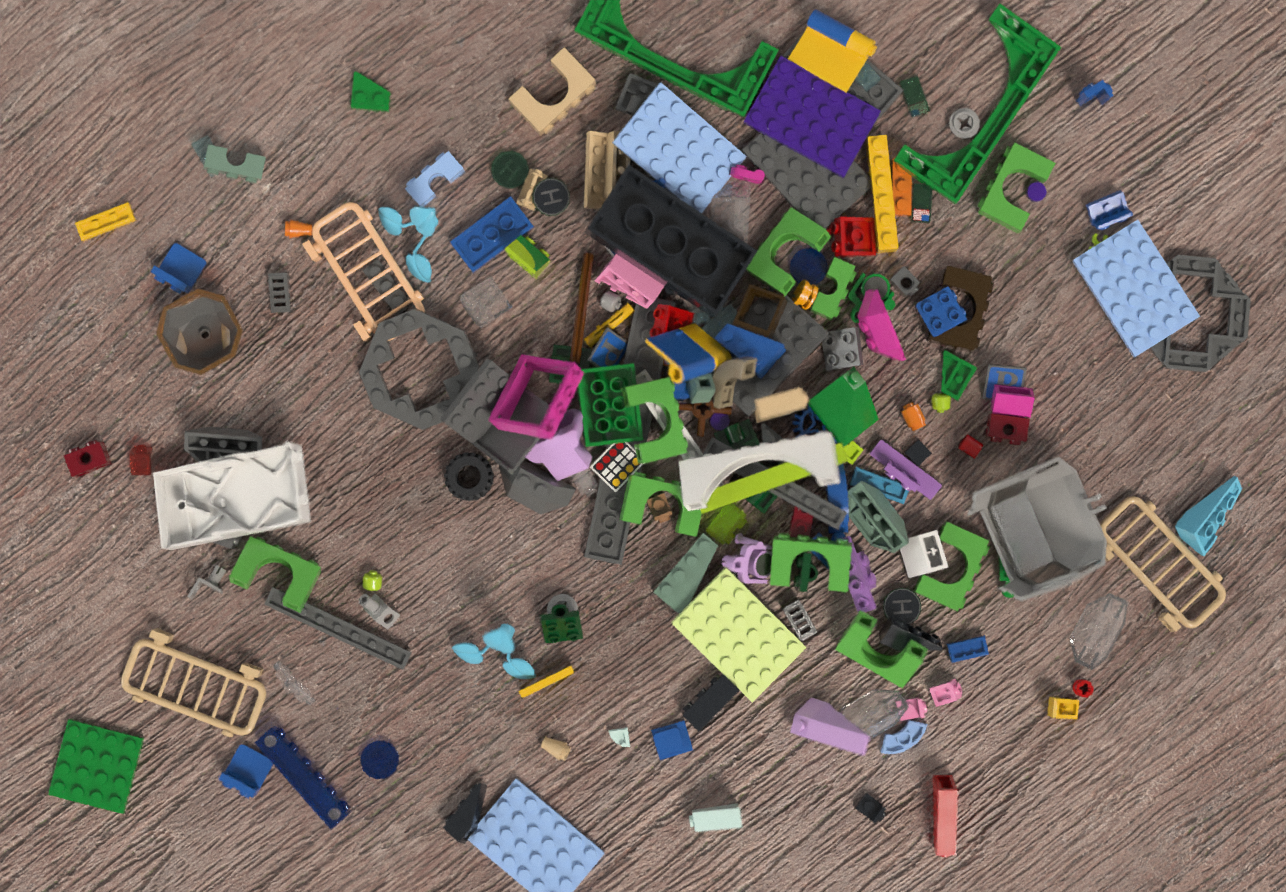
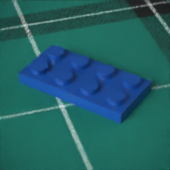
(491, 234)

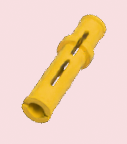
(615, 320)

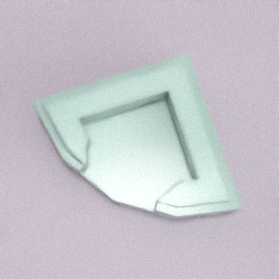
(620, 736)

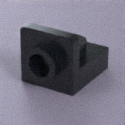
(871, 808)

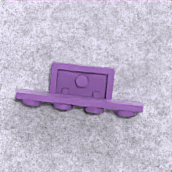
(905, 471)
(861, 580)

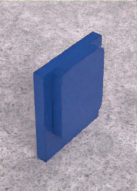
(672, 740)

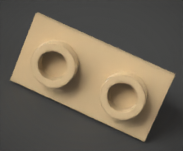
(531, 181)

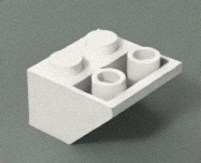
(923, 554)

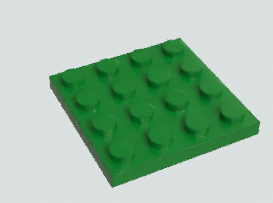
(96, 766)

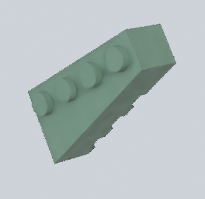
(682, 581)

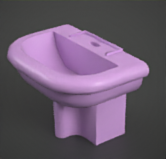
(565, 452)

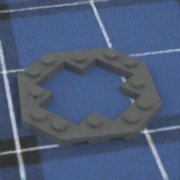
(1217, 345)
(381, 351)

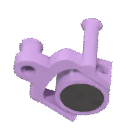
(752, 560)

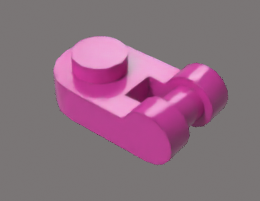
(741, 172)

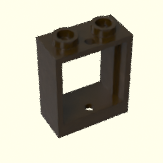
(761, 292)

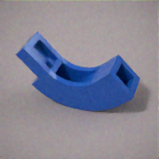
(838, 496)

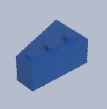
(745, 343)

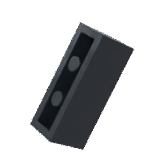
(709, 701)

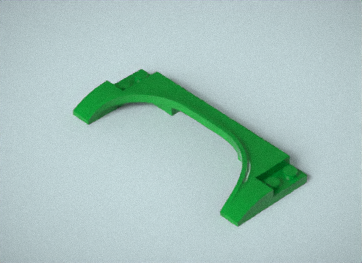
(1028, 59)
(728, 90)

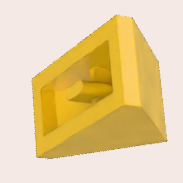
(1063, 708)

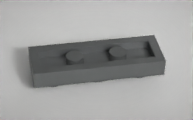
(384, 284)

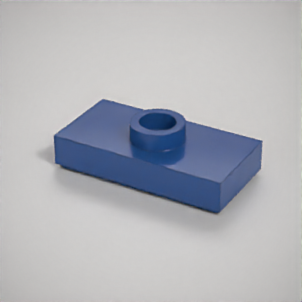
(967, 649)

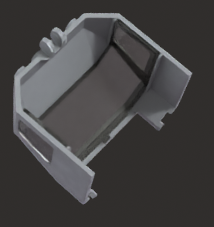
(1042, 528)

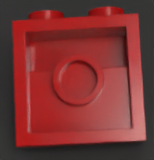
(853, 236)
(669, 318)

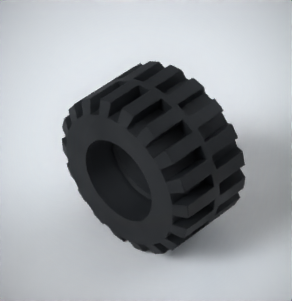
(457, 464)

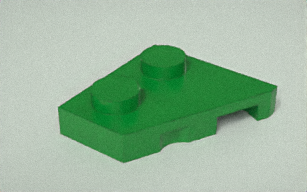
(369, 95)
(955, 375)

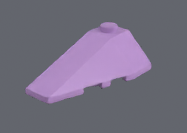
(824, 724)

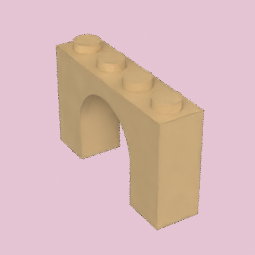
(542, 116)
(780, 405)

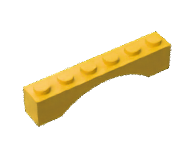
(882, 192)

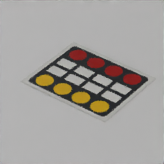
(616, 465)

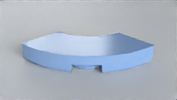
(904, 739)

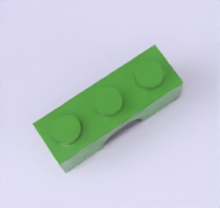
(841, 273)

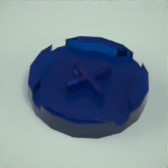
(808, 265)
(379, 759)

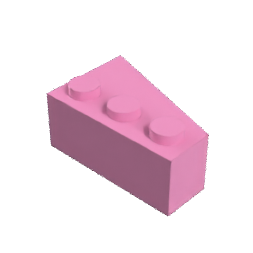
(630, 280)

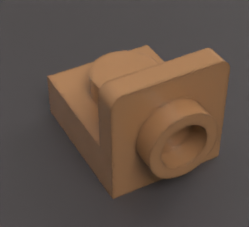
(660, 508)

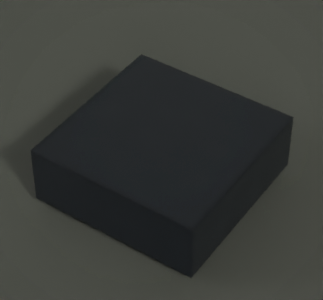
(918, 453)

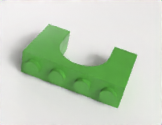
(1017, 160)
(791, 227)
(672, 440)
(641, 488)
(787, 548)
(972, 549)
(259, 553)
(894, 668)

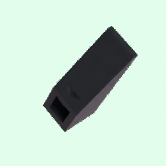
(898, 633)
(466, 818)

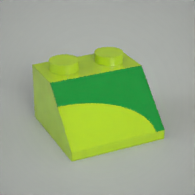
(528, 256)

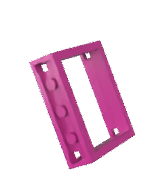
(516, 385)

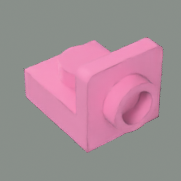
(946, 692)
(916, 709)

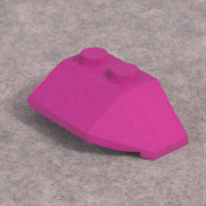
(878, 327)

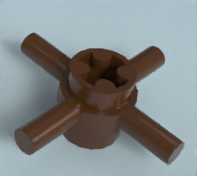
(702, 417)

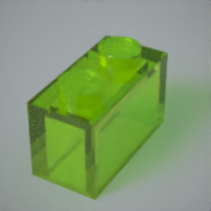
(726, 523)

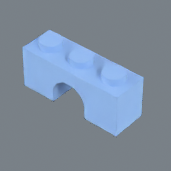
(445, 166)

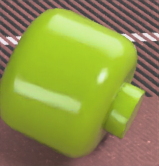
(941, 402)
(372, 581)

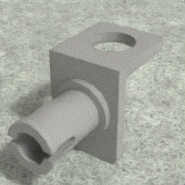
(211, 582)
(378, 609)

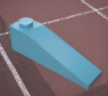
(1202, 521)

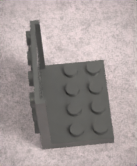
(473, 407)

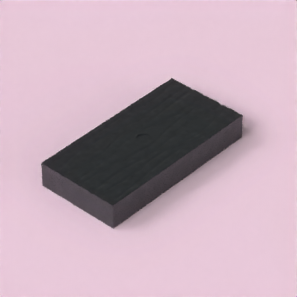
(671, 241)

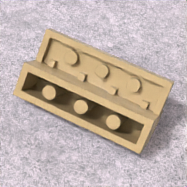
(602, 167)

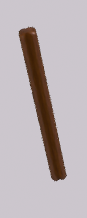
(581, 309)

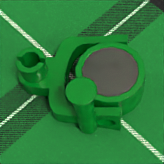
(873, 282)

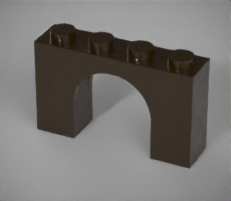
(976, 287)

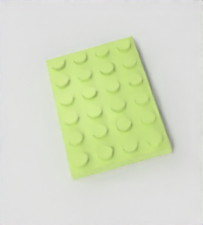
(738, 634)

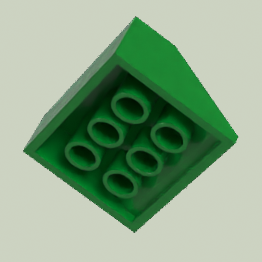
(603, 406)

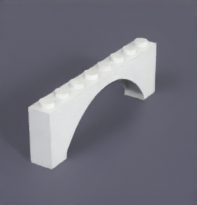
(704, 474)

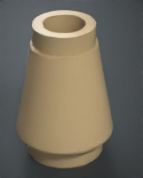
(556, 748)

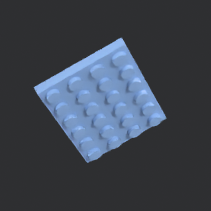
(680, 147)
(1135, 288)
(535, 842)

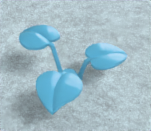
(425, 223)
(501, 641)

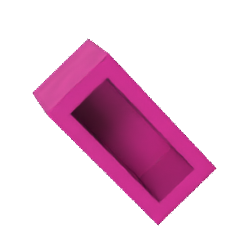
(1012, 401)

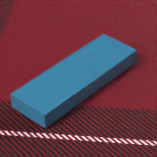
(891, 489)

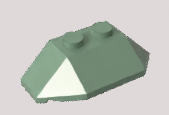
(876, 518)

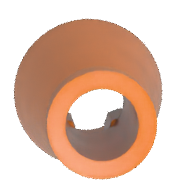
(297, 229)

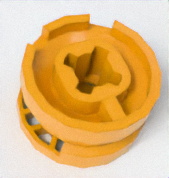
(805, 294)

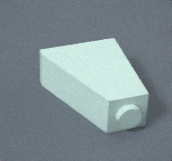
(716, 818)

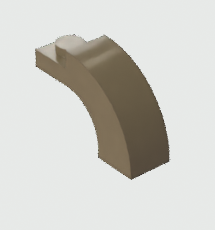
(726, 377)

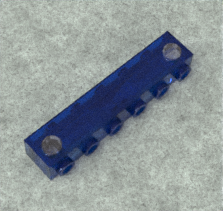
(303, 777)

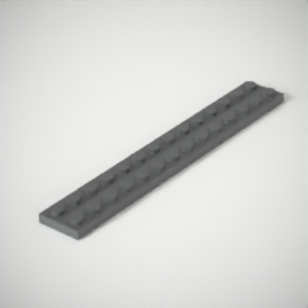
(608, 533)

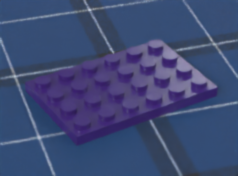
(812, 117)

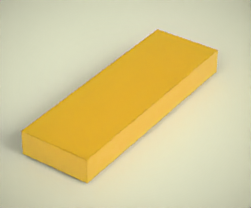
(105, 221)
(546, 681)

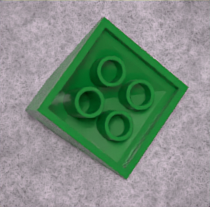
(845, 407)

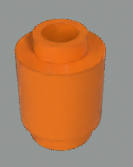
(913, 416)

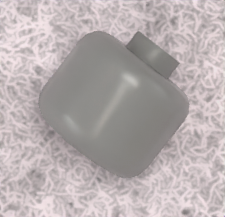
(610, 301)

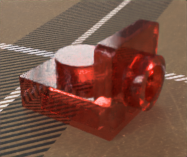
(140, 460)

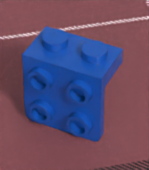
(179, 269)
(941, 311)
(246, 771)

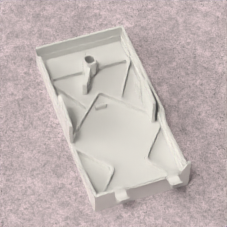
(231, 496)

